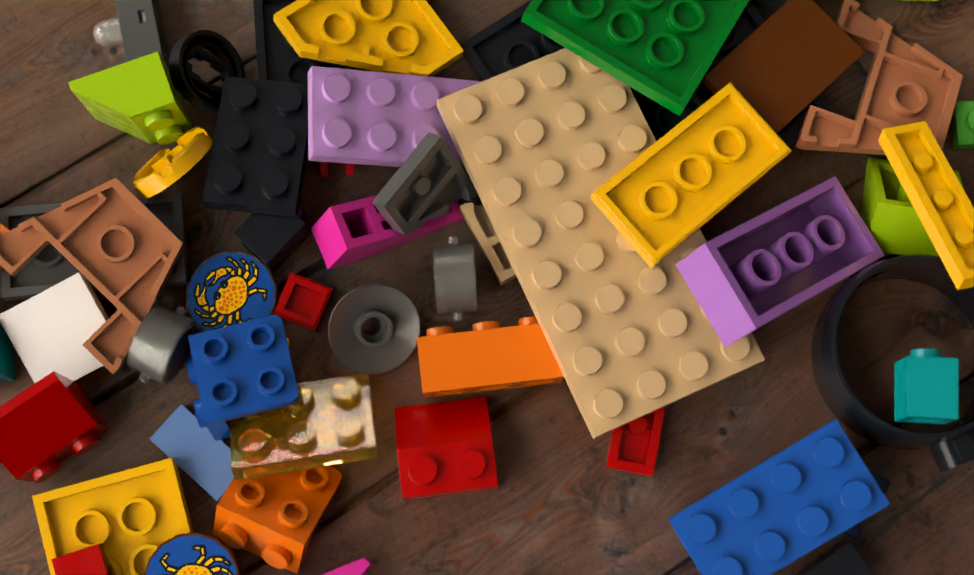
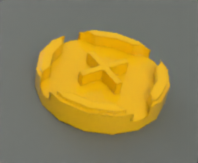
(172, 164)

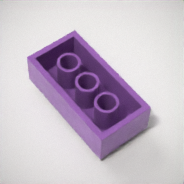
(778, 260)

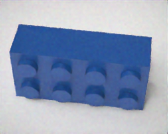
(781, 507)

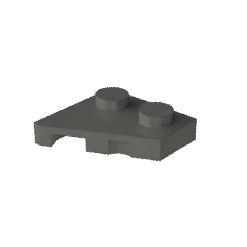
(424, 186)

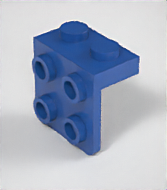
(240, 372)

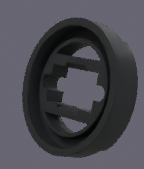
(224, 60)

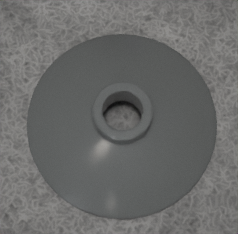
(385, 345)

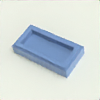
(196, 451)

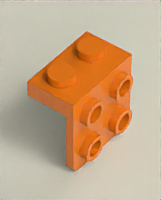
(276, 514)

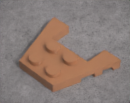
(901, 89)
(114, 246)

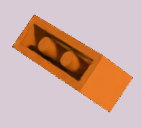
(485, 359)

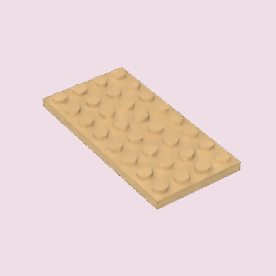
(616, 327)

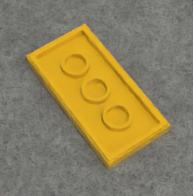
(690, 174)

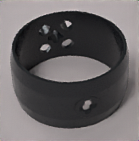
(949, 447)

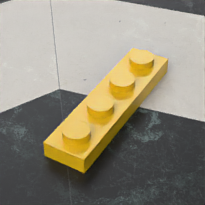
(934, 196)

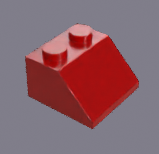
(47, 427)
(445, 449)

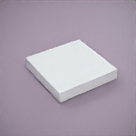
(54, 326)

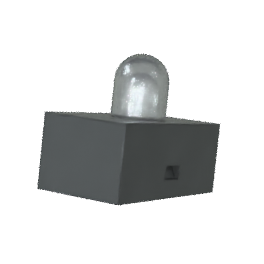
(136, 27)

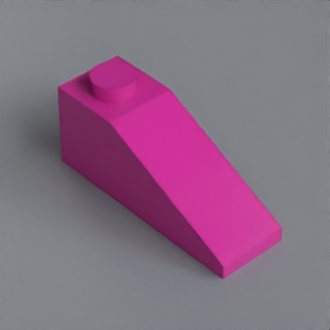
(359, 231)

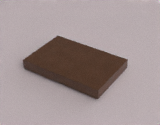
(787, 62)

